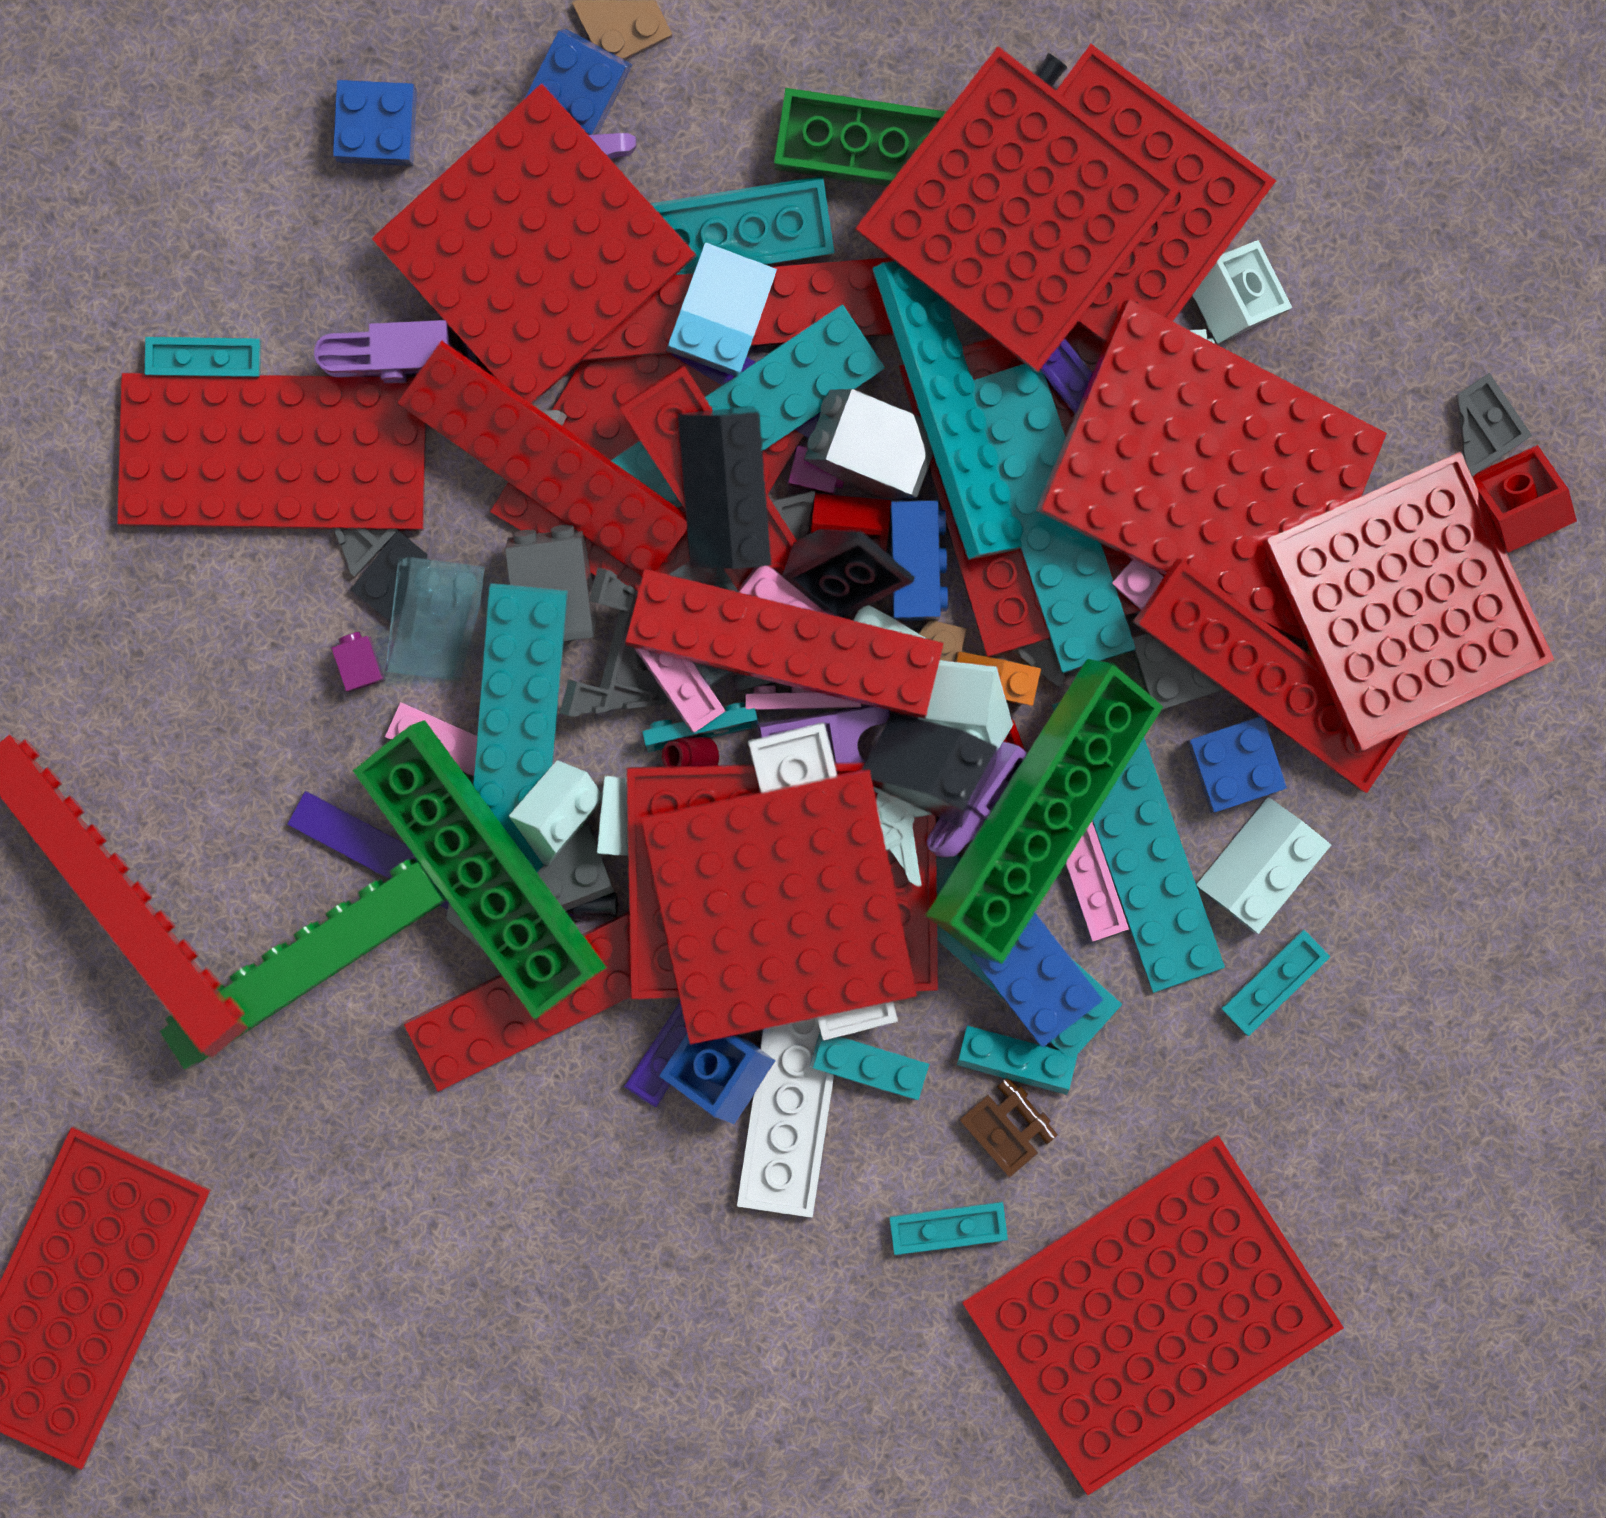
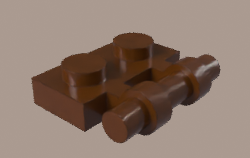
(999, 1135)

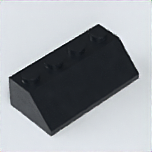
(724, 488)

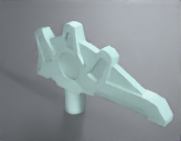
(897, 828)

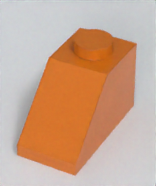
(1017, 679)

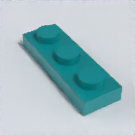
(202, 356)
(733, 720)
(1275, 982)
(1016, 1060)
(870, 1066)
(948, 1228)

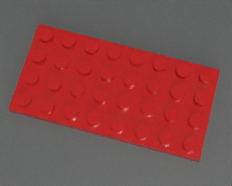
(269, 453)
(86, 1290)

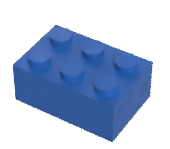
(916, 548)
(1041, 983)

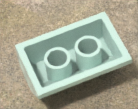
(1263, 865)

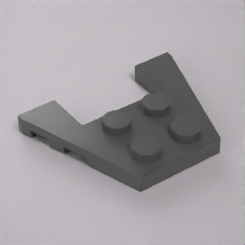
(626, 677)

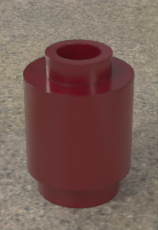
(690, 752)

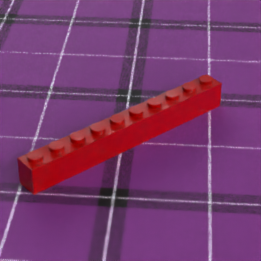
(117, 901)

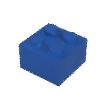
(582, 78)
(375, 123)
(1236, 764)
(718, 1073)

